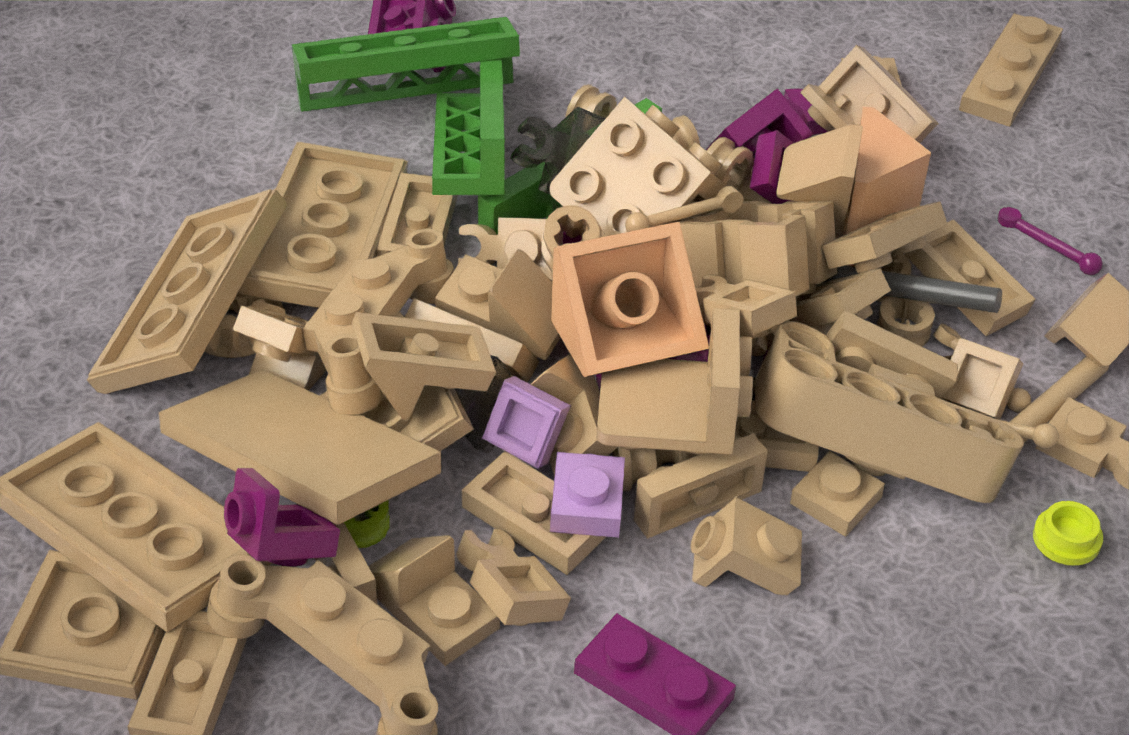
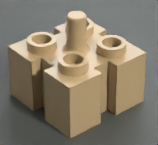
(762, 244)

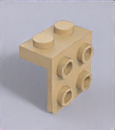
(635, 168)
(681, 401)

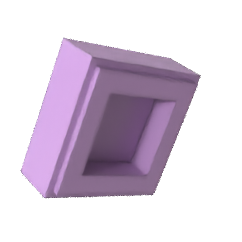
(526, 421)

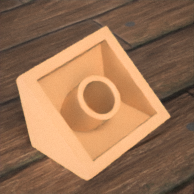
(887, 172)
(626, 299)

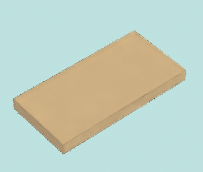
(330, 220)
(187, 293)
(301, 445)
(124, 522)

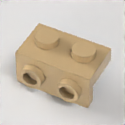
(865, 82)

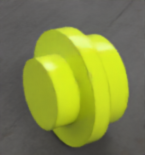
(1068, 533)

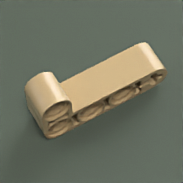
(878, 420)

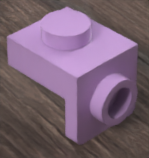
(587, 494)

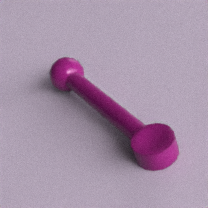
(1089, 263)

